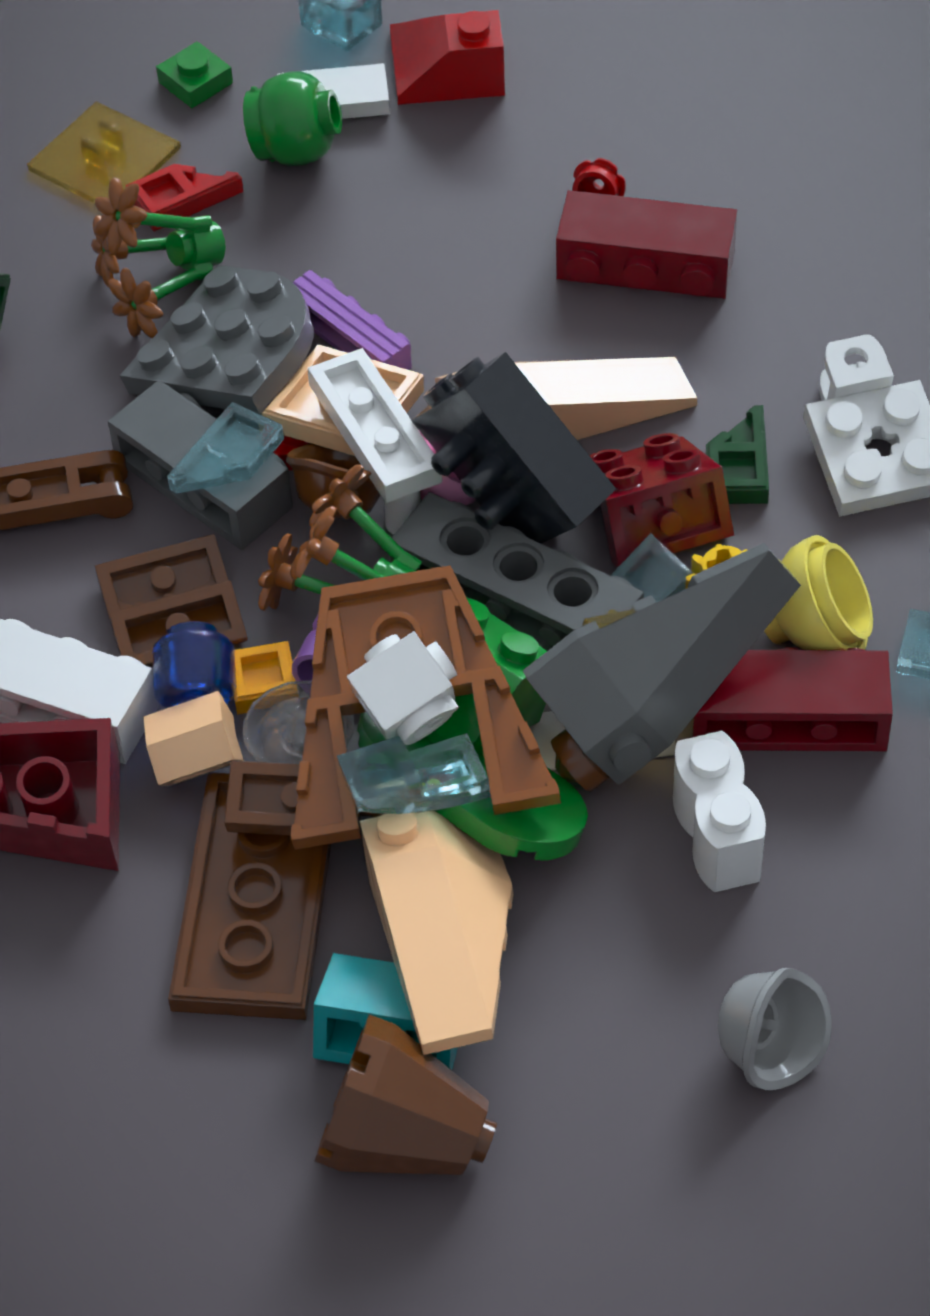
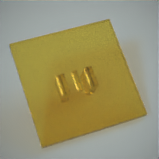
(102, 147)

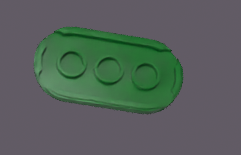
(547, 830)

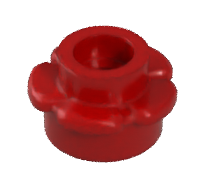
(602, 169)

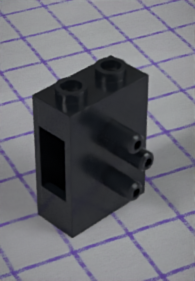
(510, 451)

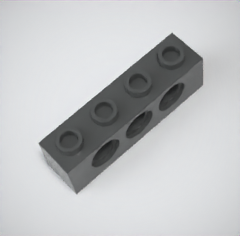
(511, 574)

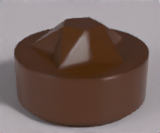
(574, 764)

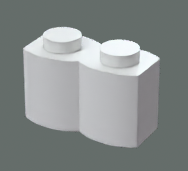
(718, 811)

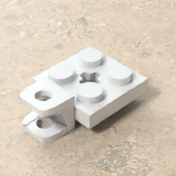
(865, 406)

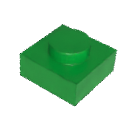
(194, 74)

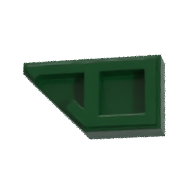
(743, 459)

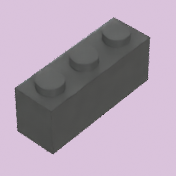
(161, 430)

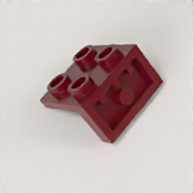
(665, 492)

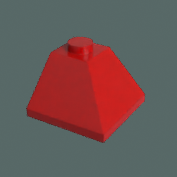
(448, 57)

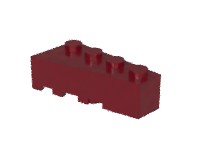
(61, 791)

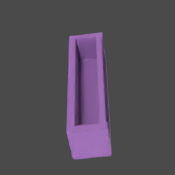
(350, 327)

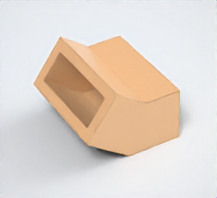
(191, 739)

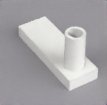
(376, 431)

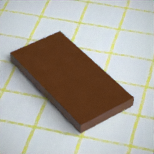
(247, 920)

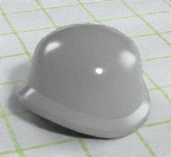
(775, 1027)

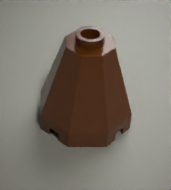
(403, 1111)

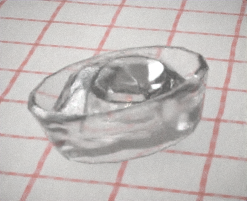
(276, 724)

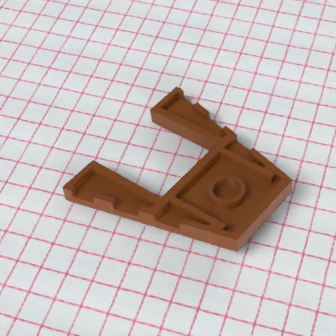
(348, 626)

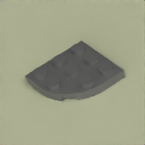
(229, 341)

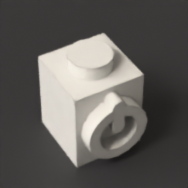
(405, 687)

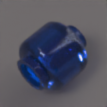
(192, 664)

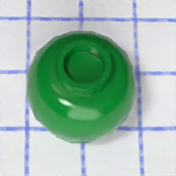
(291, 119)

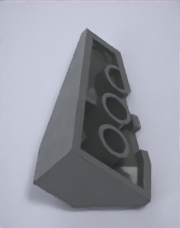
(647, 675)

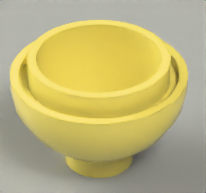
(830, 605)

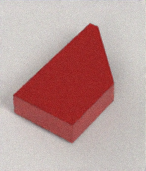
(183, 191)

